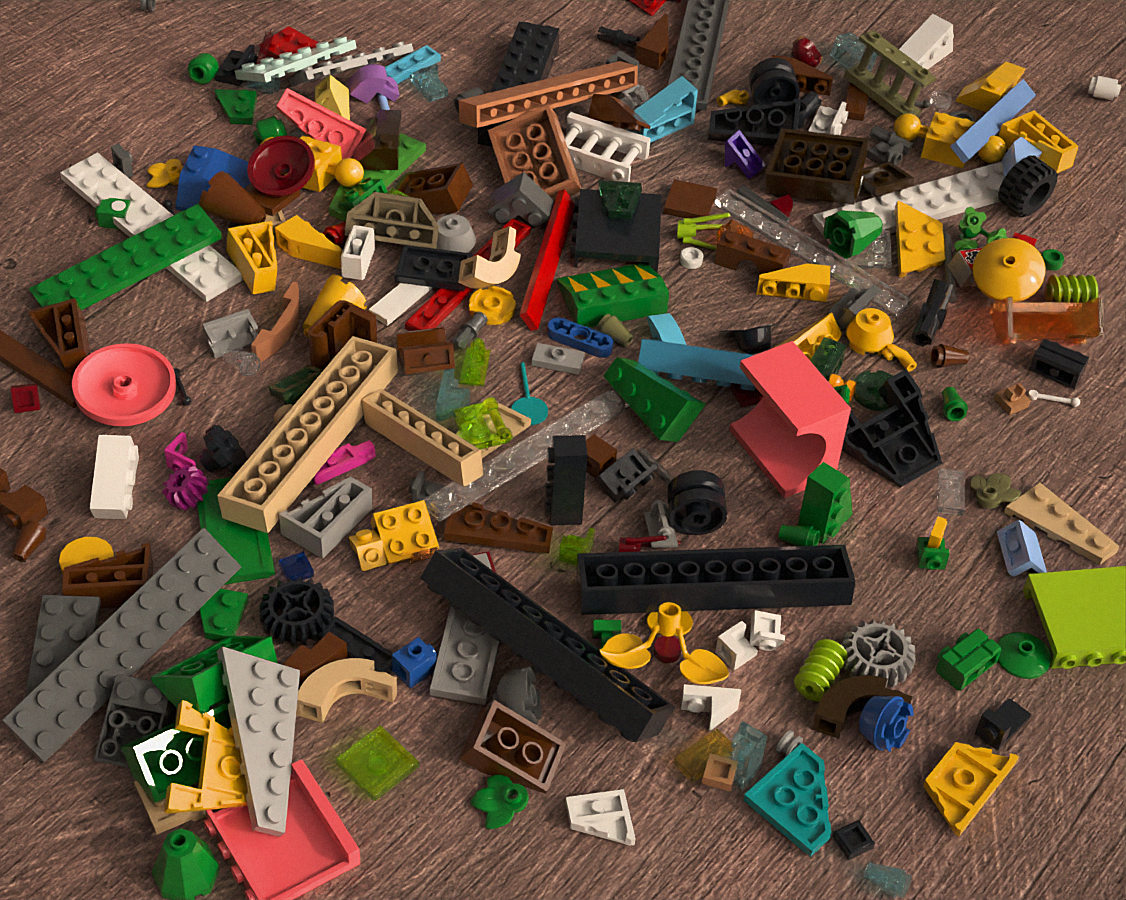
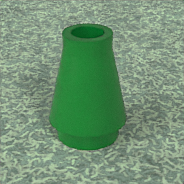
(953, 405)
(799, 535)

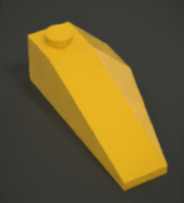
(990, 87)
(811, 336)

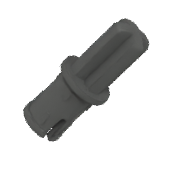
(890, 138)
(469, 330)

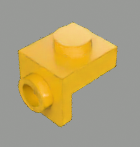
(369, 549)

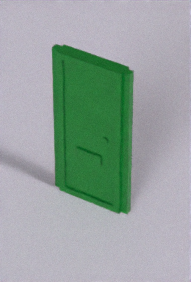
(243, 543)

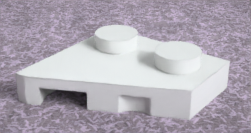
(602, 815)

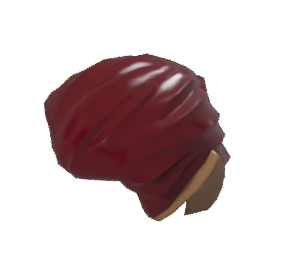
(806, 52)

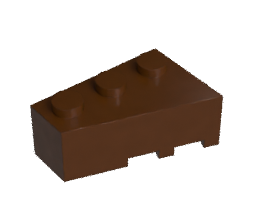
(64, 332)
(110, 579)

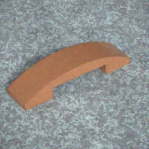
(271, 341)

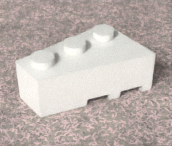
(930, 42)
(114, 477)

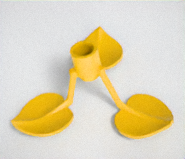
(630, 652)

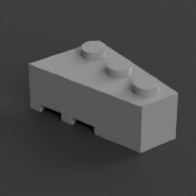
(328, 518)

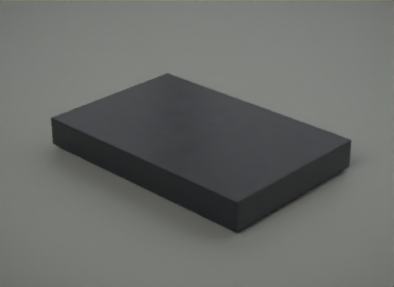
(430, 267)

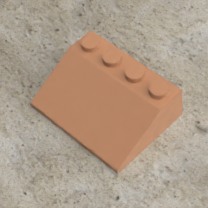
(538, 149)

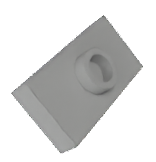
(558, 358)

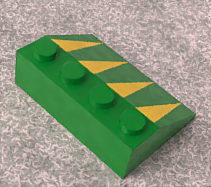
(620, 291)

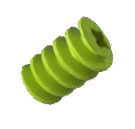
(1071, 287)
(820, 669)

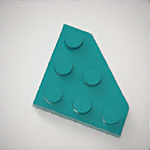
(795, 799)

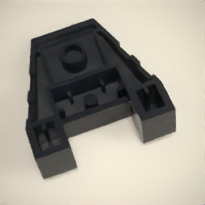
(897, 440)

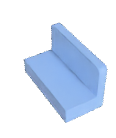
(1020, 549)

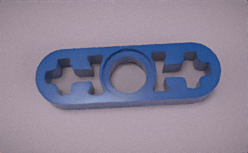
(559, 331)

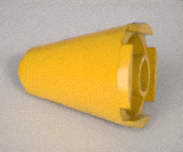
(332, 292)

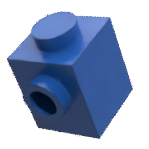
(414, 662)

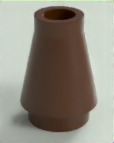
(948, 356)
(28, 540)

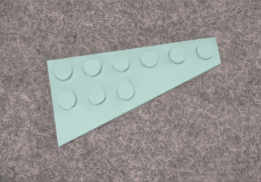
(293, 62)

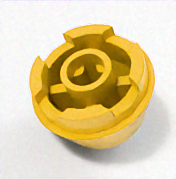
(870, 331)

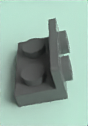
(852, 303)

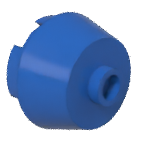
(885, 721)

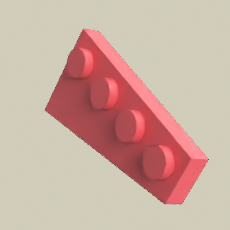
(320, 122)

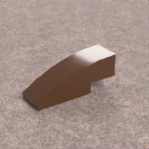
(327, 650)

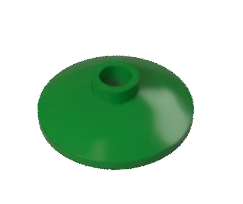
(1022, 663)

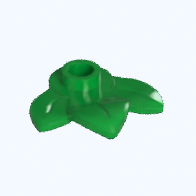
(496, 800)

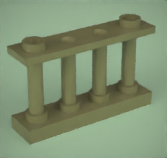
(874, 86)

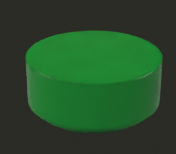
(1053, 259)

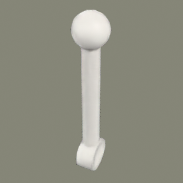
(1033, 395)

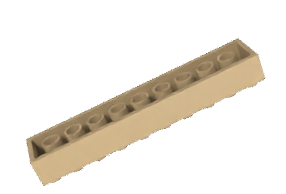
(307, 435)

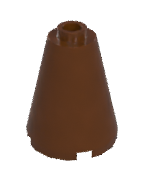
(230, 201)

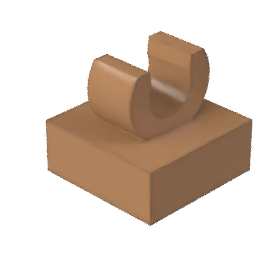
(1013, 399)
(719, 772)

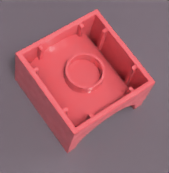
(795, 422)

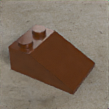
(440, 188)
(513, 748)

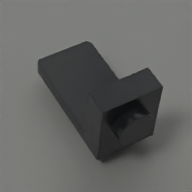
(1002, 724)

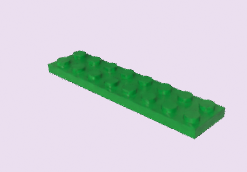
(130, 260)

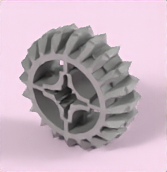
(879, 652)

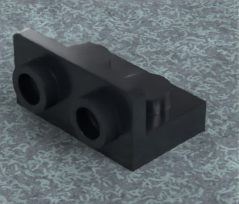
(234, 62)

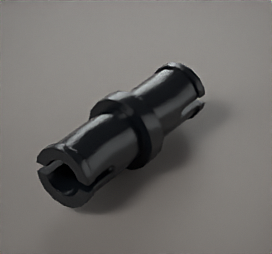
(617, 37)

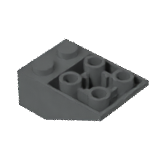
(132, 713)

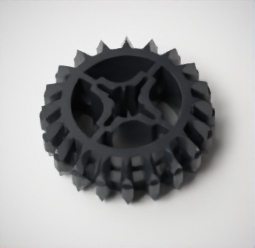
(296, 601)

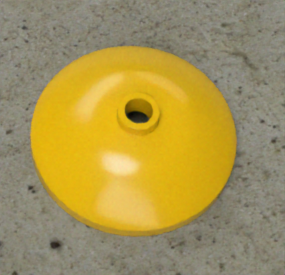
(1003, 280)

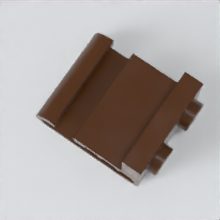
(336, 329)

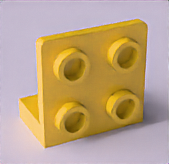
(404, 531)

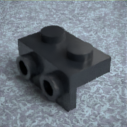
(624, 475)

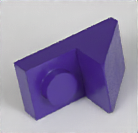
(740, 151)

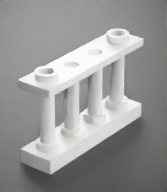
(608, 136)

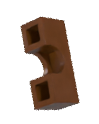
(736, 247)
(20, 505)

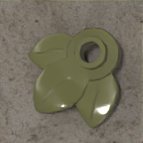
(993, 490)

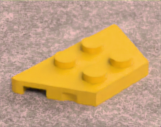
(918, 240)
(965, 782)

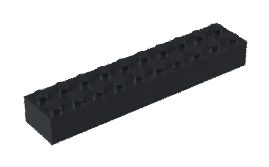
(714, 579)
(547, 644)

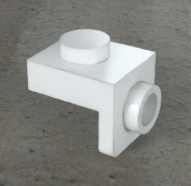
(766, 631)

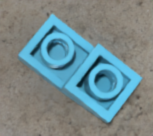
(665, 328)

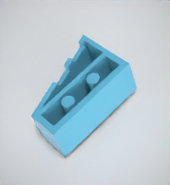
(669, 110)

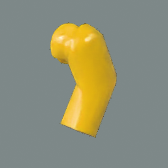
(734, 97)
(901, 354)

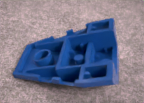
(201, 167)

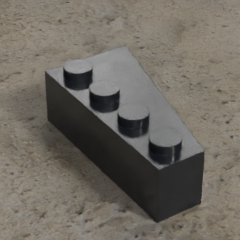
(757, 123)
(566, 479)

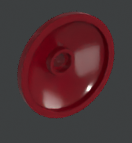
(277, 158)

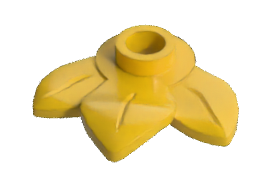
(164, 173)

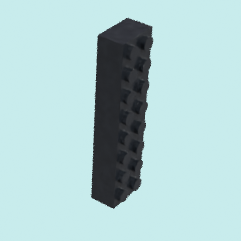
(526, 61)

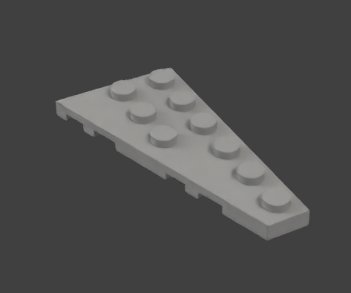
(348, 63)
(263, 728)

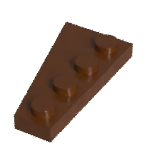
(487, 528)

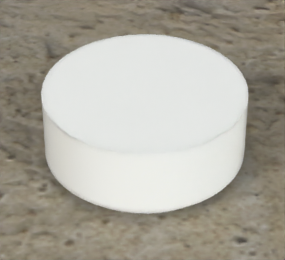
(691, 258)

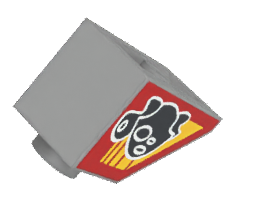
(962, 266)

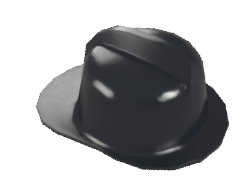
(753, 339)

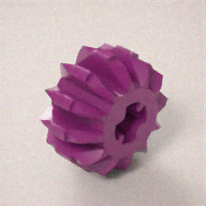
(185, 487)

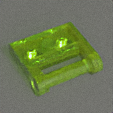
(474, 428)

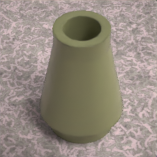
(614, 328)

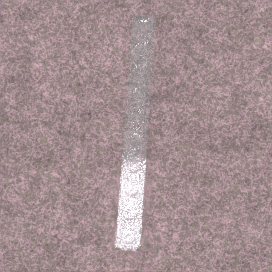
(810, 250)
(525, 454)

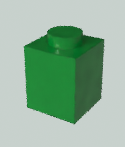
(105, 213)

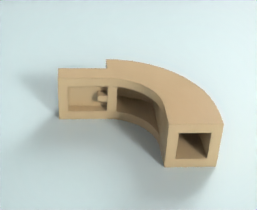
(503, 262)
(341, 679)

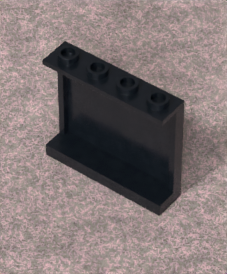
(616, 238)

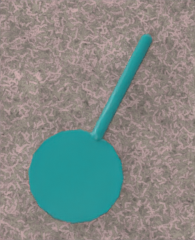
(530, 406)

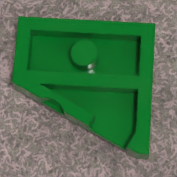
(238, 105)
(223, 614)

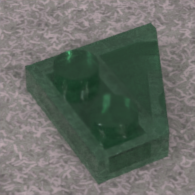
(620, 198)

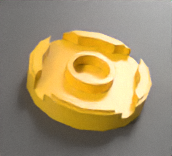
(494, 303)
(84, 550)

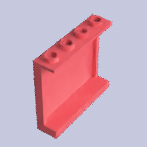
(287, 866)

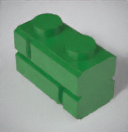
(967, 659)

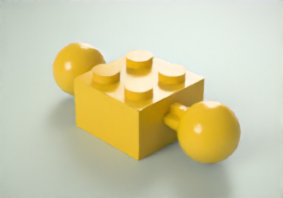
(942, 134)
(330, 165)

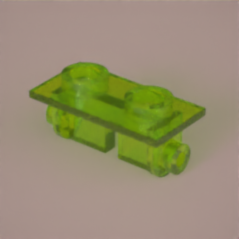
(475, 364)

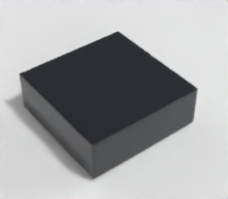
(853, 839)

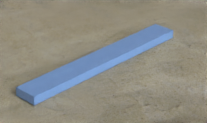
(991, 121)

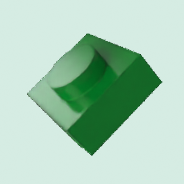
(931, 557)

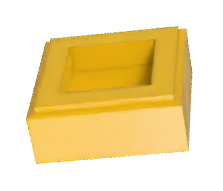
(937, 533)

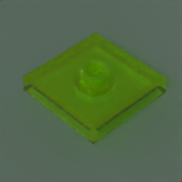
(377, 763)

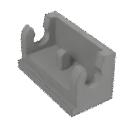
(232, 331)

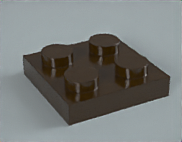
(885, 179)

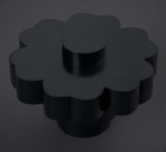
(221, 451)

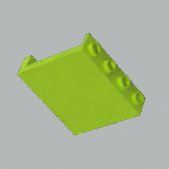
(1082, 614)

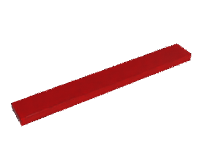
(547, 260)
(446, 300)

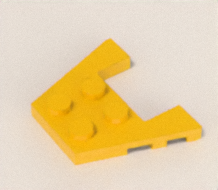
(220, 771)

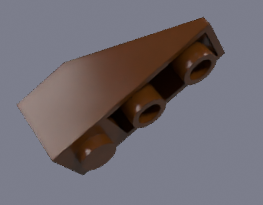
(653, 48)
(810, 78)
(615, 113)

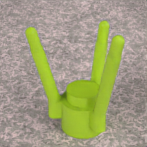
(688, 227)

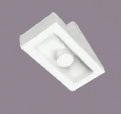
(715, 700)

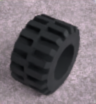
(1027, 186)

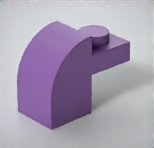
(369, 81)

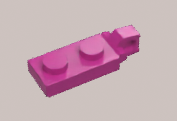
(345, 459)

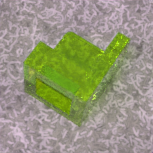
(573, 545)

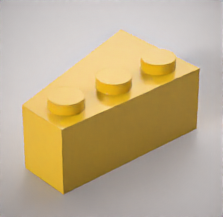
(254, 255)

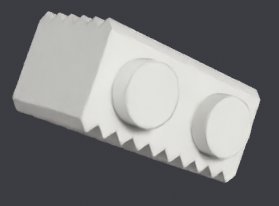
(357, 252)

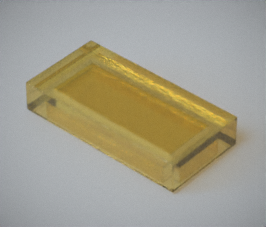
(694, 759)

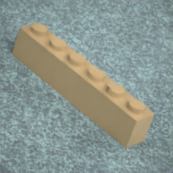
(423, 437)

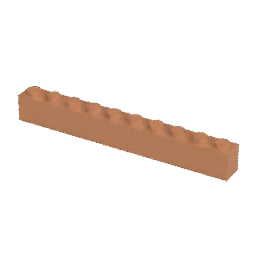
(555, 91)

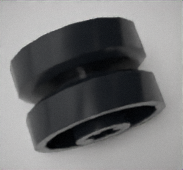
(773, 82)
(696, 502)

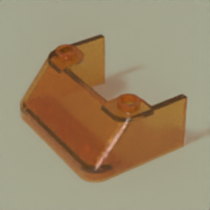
(1047, 320)

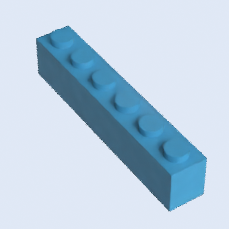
(695, 362)

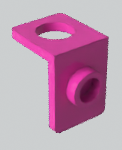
(176, 459)

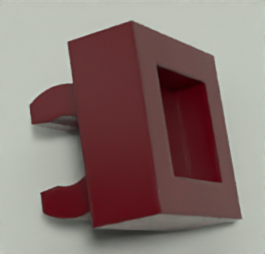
(25, 398)

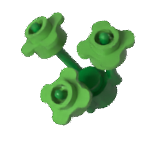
(970, 228)

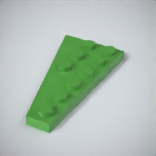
(409, 151)

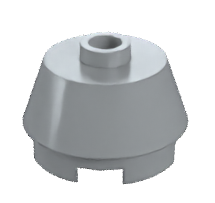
(455, 234)

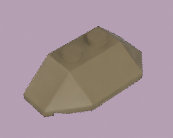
(395, 220)

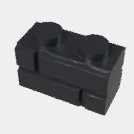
(1059, 363)

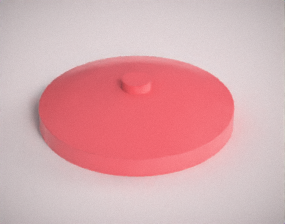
(124, 384)

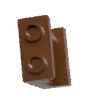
(425, 350)

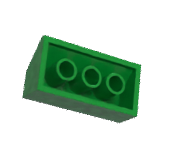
(200, 675)
(170, 755)

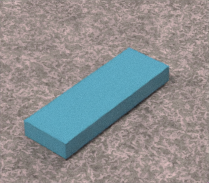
(411, 63)

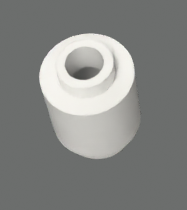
(1104, 87)

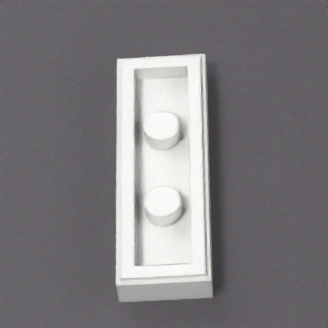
(397, 302)

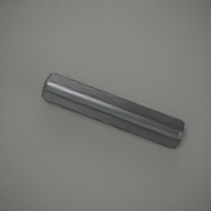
(753, 197)

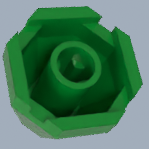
(851, 231)
(185, 867)

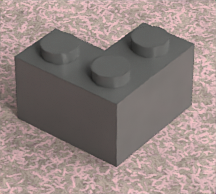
(522, 198)

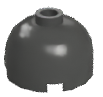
(519, 694)

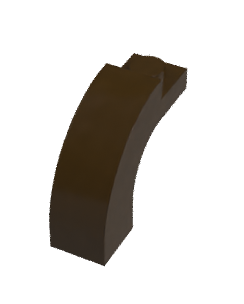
(848, 698)

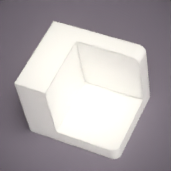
(734, 647)

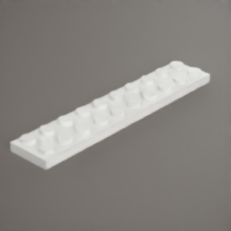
(97, 179)
(935, 198)

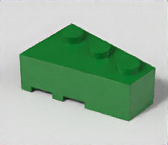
(826, 501)

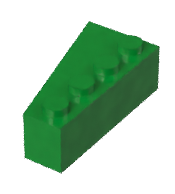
(654, 399)

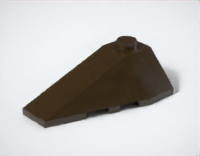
(381, 142)

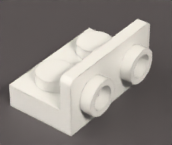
(829, 120)

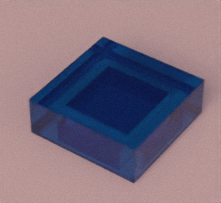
(296, 566)

